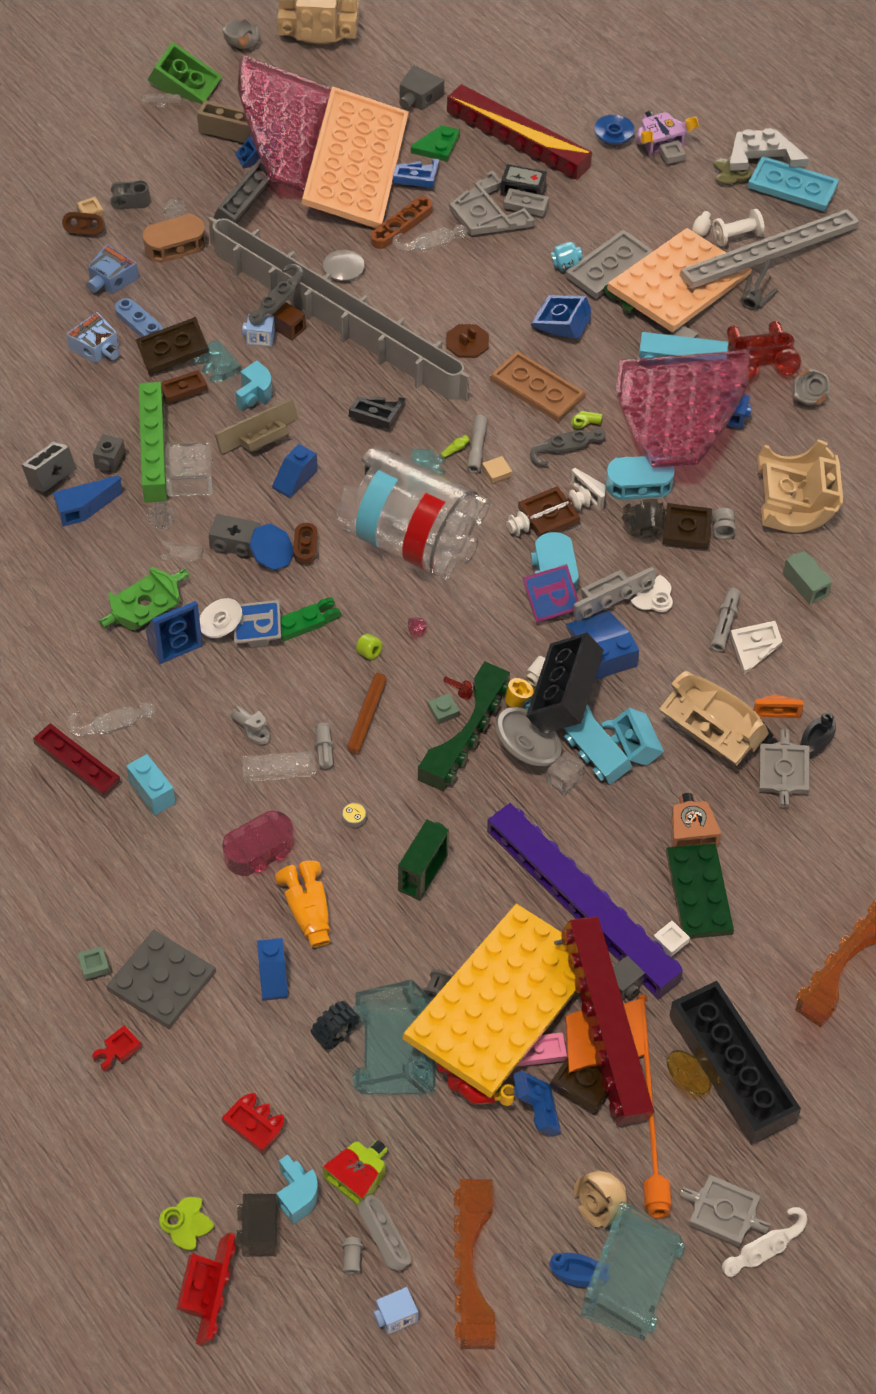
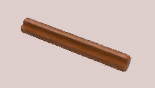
(366, 713)

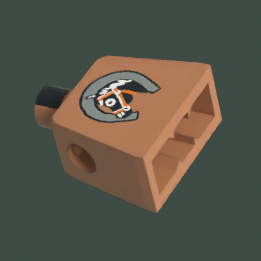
(693, 823)

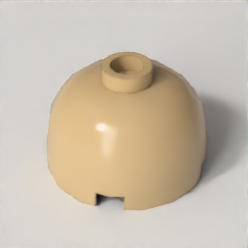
(600, 1197)

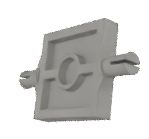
(784, 768)
(724, 1210)

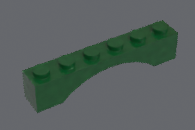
(441, 762)

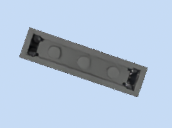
(244, 194)

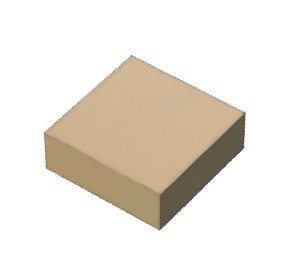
(90, 206)
(497, 469)

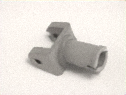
(252, 725)

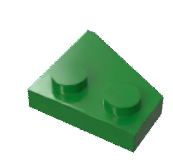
(437, 143)

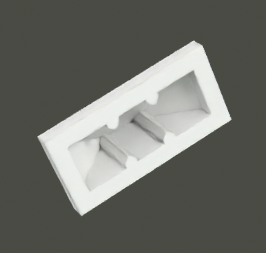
(595, 487)

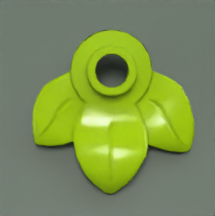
(189, 1225)

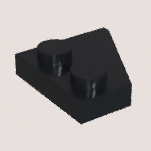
(376, 410)

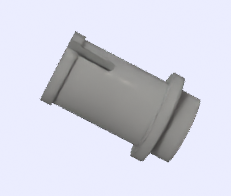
(352, 1248)

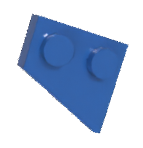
(416, 174)

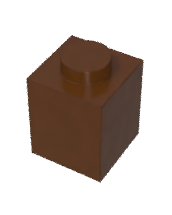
(289, 321)

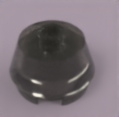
(645, 518)

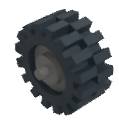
(335, 1024)

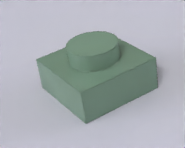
(443, 708)
(93, 962)

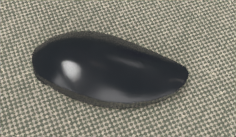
(819, 733)

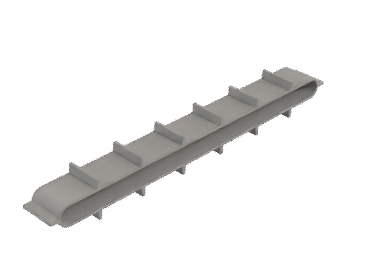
(342, 310)

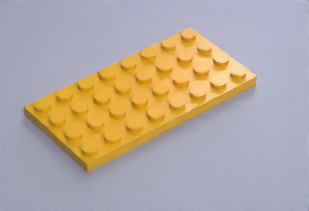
(497, 1002)

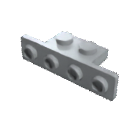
(611, 590)

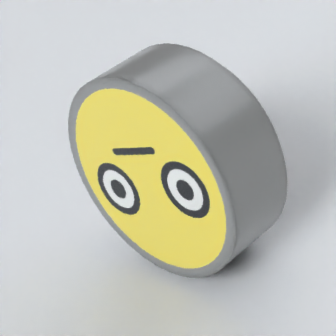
(354, 815)

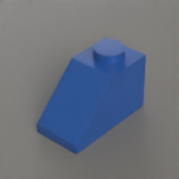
(295, 470)
(272, 969)

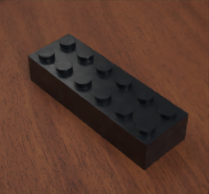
(734, 1062)

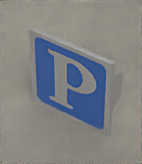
(258, 623)

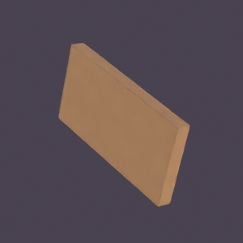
(537, 386)

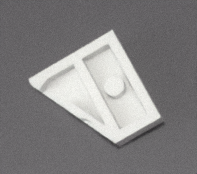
(755, 643)

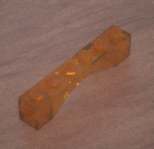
(821, 997)
(477, 1318)

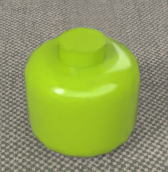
(369, 646)

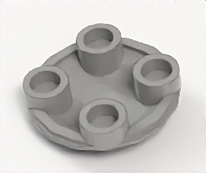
(344, 265)

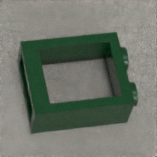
(423, 859)

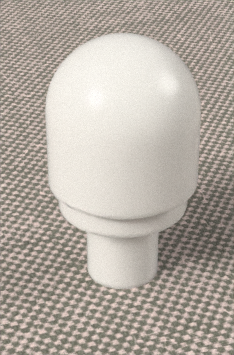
(702, 224)

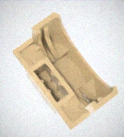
(317, 20)

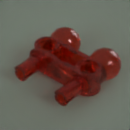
(767, 349)

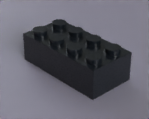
(565, 683)

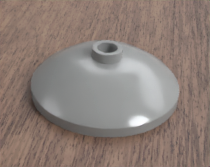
(525, 740)

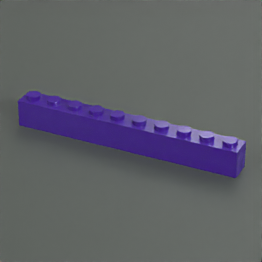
(583, 898)

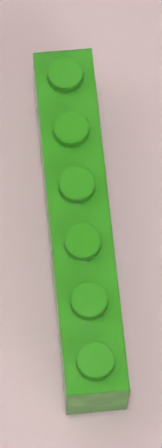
(152, 442)

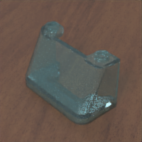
(391, 1062)
(631, 1272)

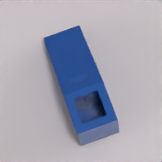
(85, 500)

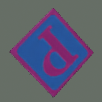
(551, 593)

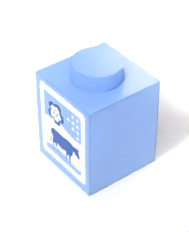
(259, 334)
(395, 1311)

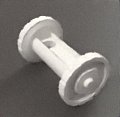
(723, 231)

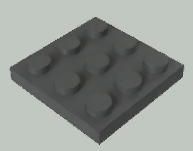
(161, 979)

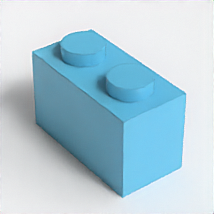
(637, 736)
(150, 784)

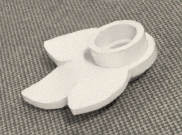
(651, 597)

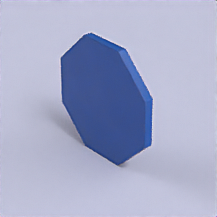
(271, 546)

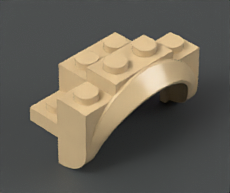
(714, 717)

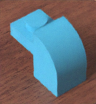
(255, 386)
(301, 1195)

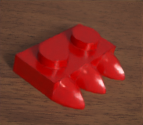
(252, 1123)

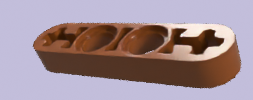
(419, 209)

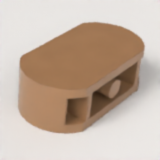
(174, 238)

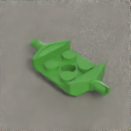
(157, 588)

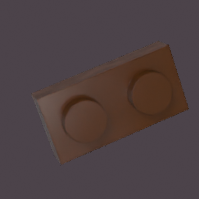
(183, 386)

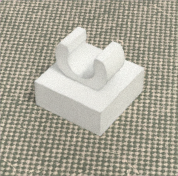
(671, 938)

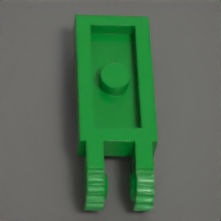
(308, 618)

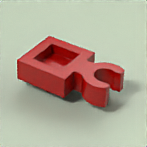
(118, 1045)

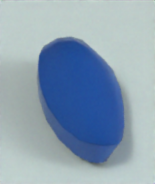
(573, 1268)

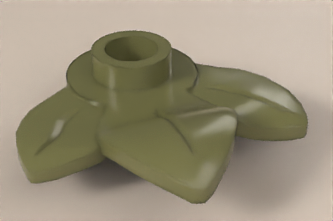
(730, 177)

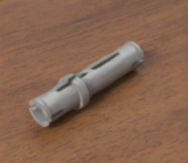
(731, 599)

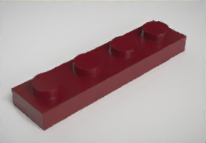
(76, 760)

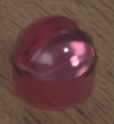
(416, 626)

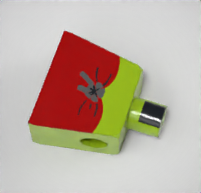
(357, 1170)

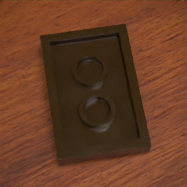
(172, 345)

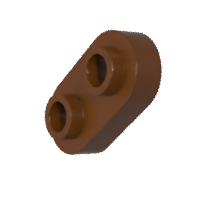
(83, 223)
(305, 545)

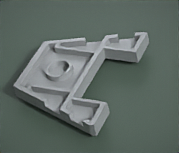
(767, 144)
(482, 214)

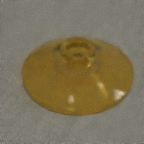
(688, 1072)

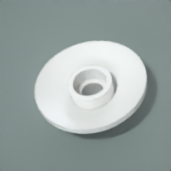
(220, 618)

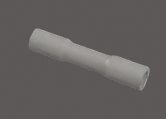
(475, 454)

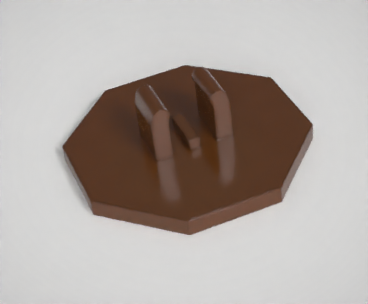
(467, 340)

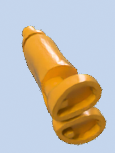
(307, 905)

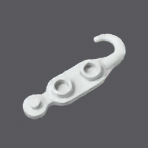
(765, 1246)

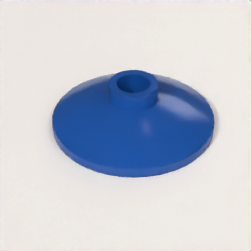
(614, 129)

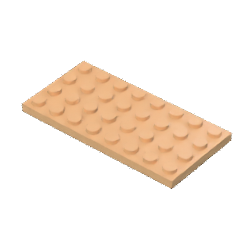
(355, 158)

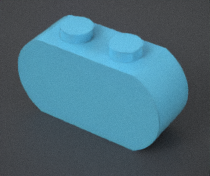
(637, 479)
(554, 551)

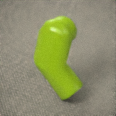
(584, 418)

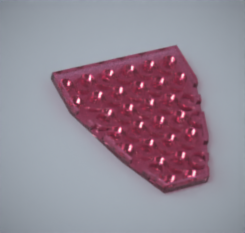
(282, 118)
(681, 402)

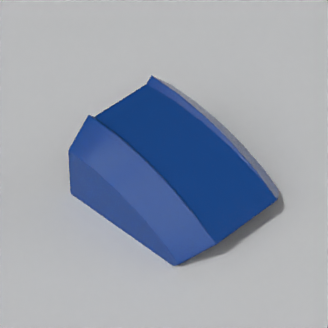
(563, 315)

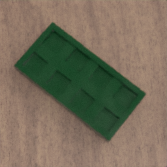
(699, 890)

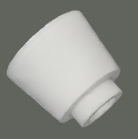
(534, 671)

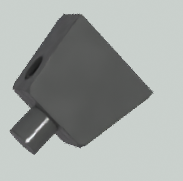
(420, 89)

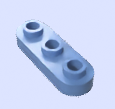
(136, 317)

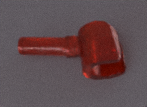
(465, 690)

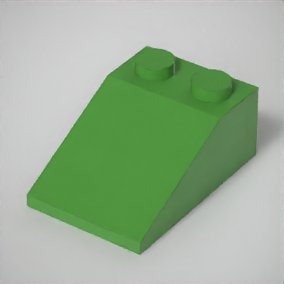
(184, 75)

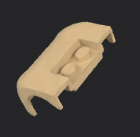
(800, 489)

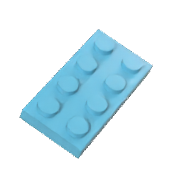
(793, 183)

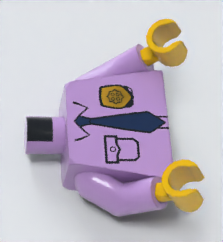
(662, 129)

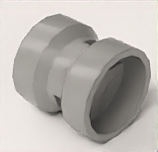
(723, 523)

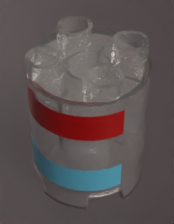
(413, 513)

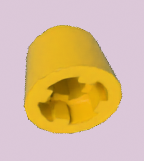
(518, 693)

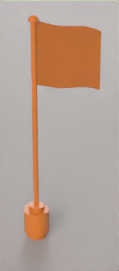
(582, 1055)

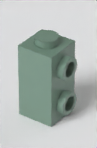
(807, 577)

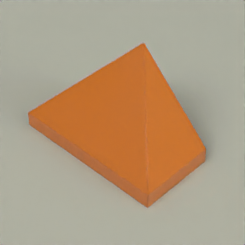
(778, 707)

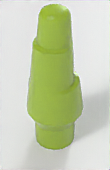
(457, 445)

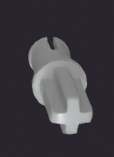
(324, 745)

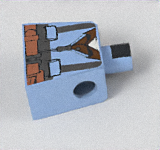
(94, 339)

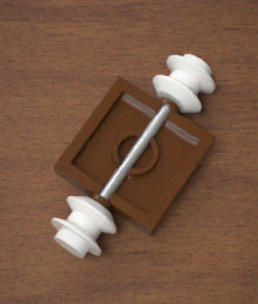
(549, 511)

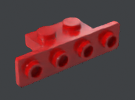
(204, 1286)

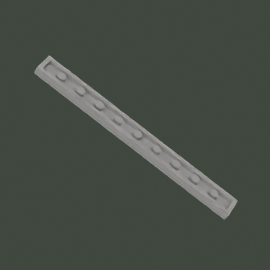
(769, 248)

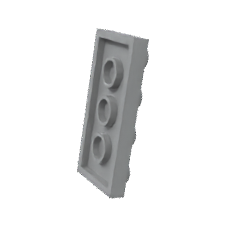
(607, 263)

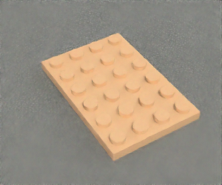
(660, 292)

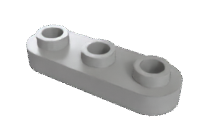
(384, 1233)

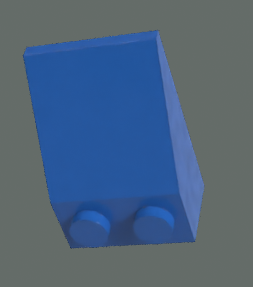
(175, 633)
(617, 642)

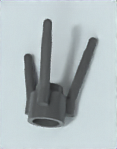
(752, 297)

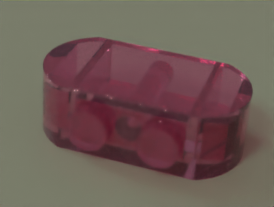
(258, 843)

